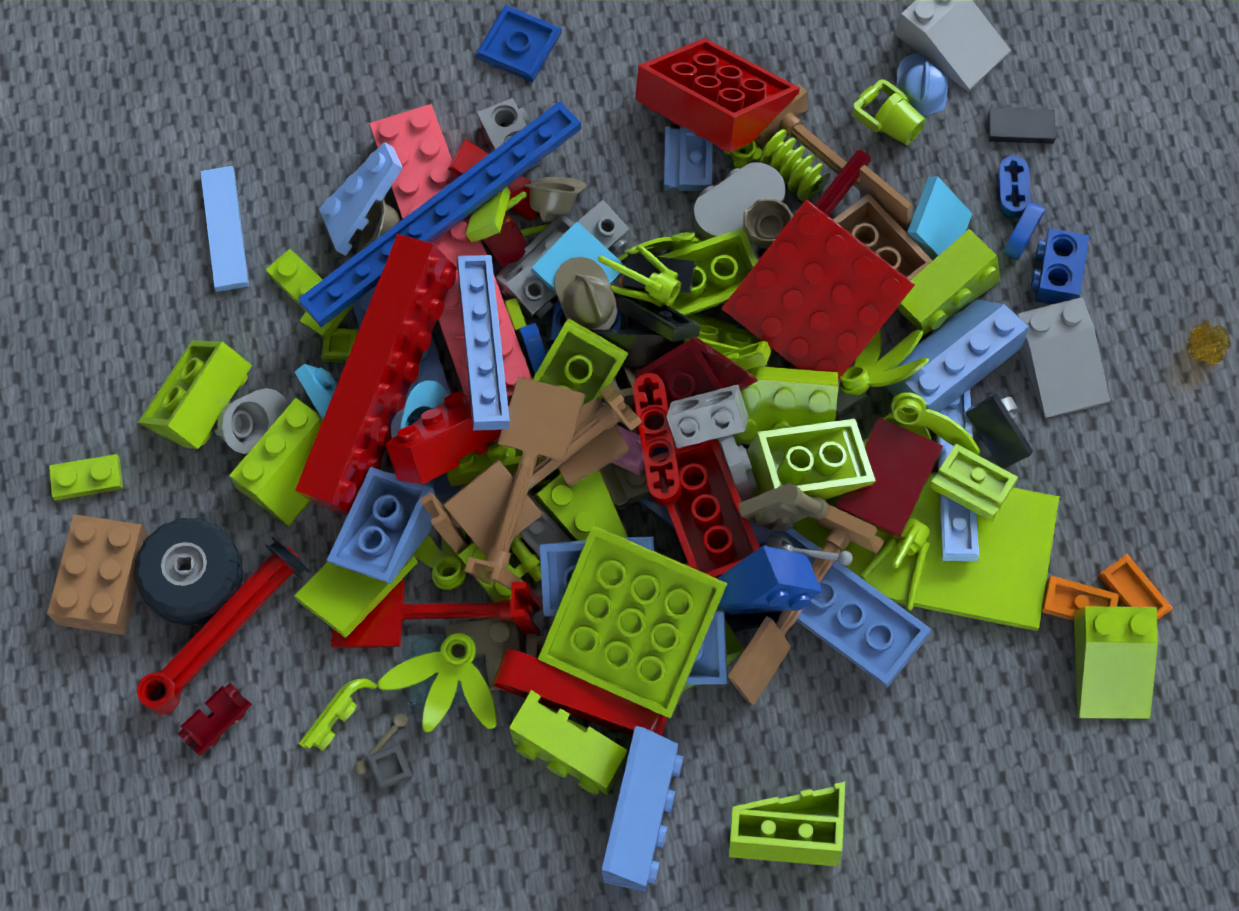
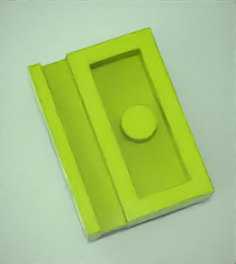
(973, 482)

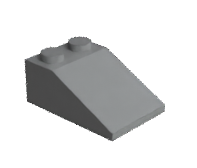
(953, 39)
(1063, 358)

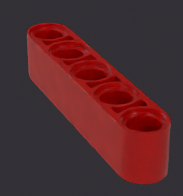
(558, 689)

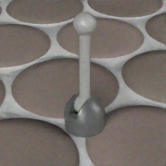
(784, 543)

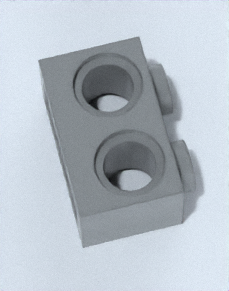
(503, 112)
(707, 416)

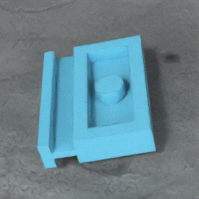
(318, 385)

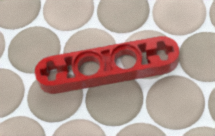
(657, 438)

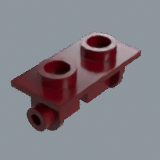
(227, 709)

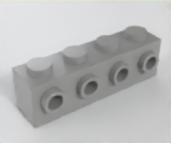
(532, 293)

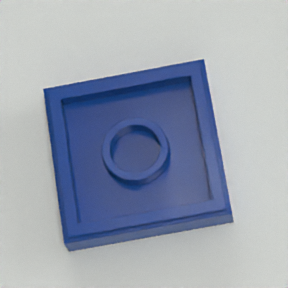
(519, 43)

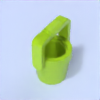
(895, 116)

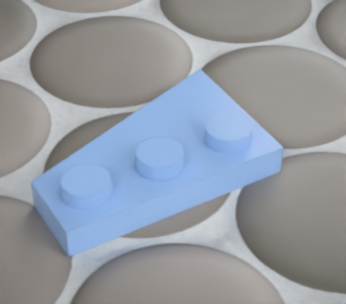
(353, 199)

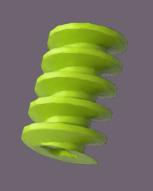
(792, 167)

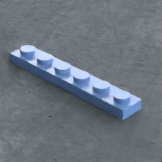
(482, 343)

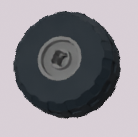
(187, 570)

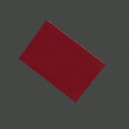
(900, 469)

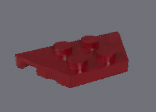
(692, 371)

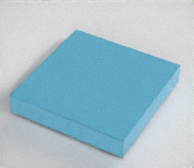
(938, 218)
(573, 244)

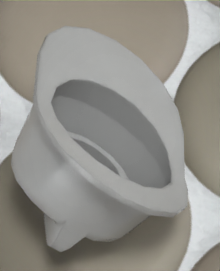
(249, 418)

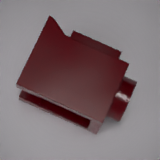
(508, 244)

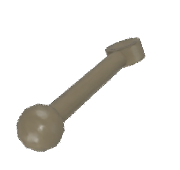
(400, 721)

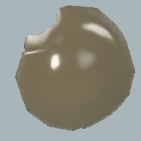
(765, 221)

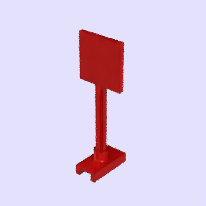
(384, 623)

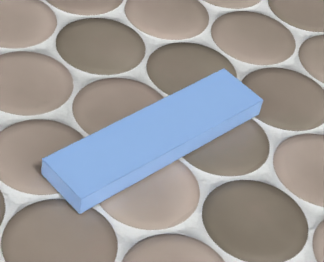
(224, 229)

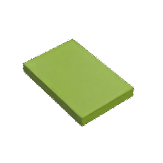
(344, 596)

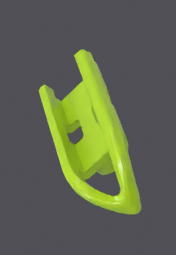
(339, 707)

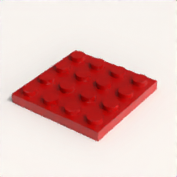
(818, 293)

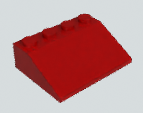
(713, 93)

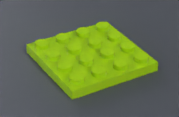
(632, 621)

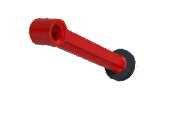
(220, 629)

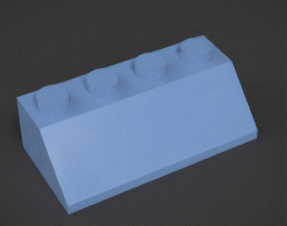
(963, 353)
(640, 811)

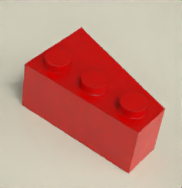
(438, 441)

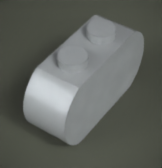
(723, 206)

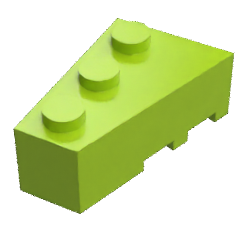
(951, 282)
(581, 506)
(567, 746)
(791, 828)

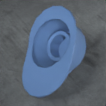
(922, 84)

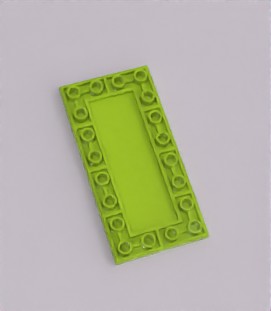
(998, 588)

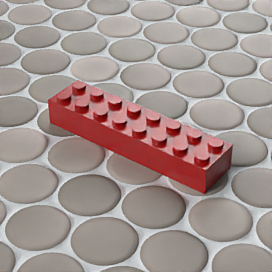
(377, 373)

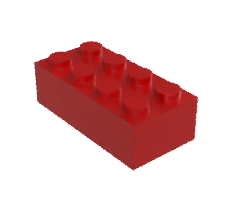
(708, 510)

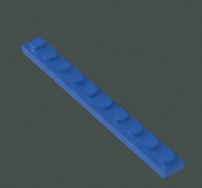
(442, 210)

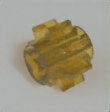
(1208, 343)

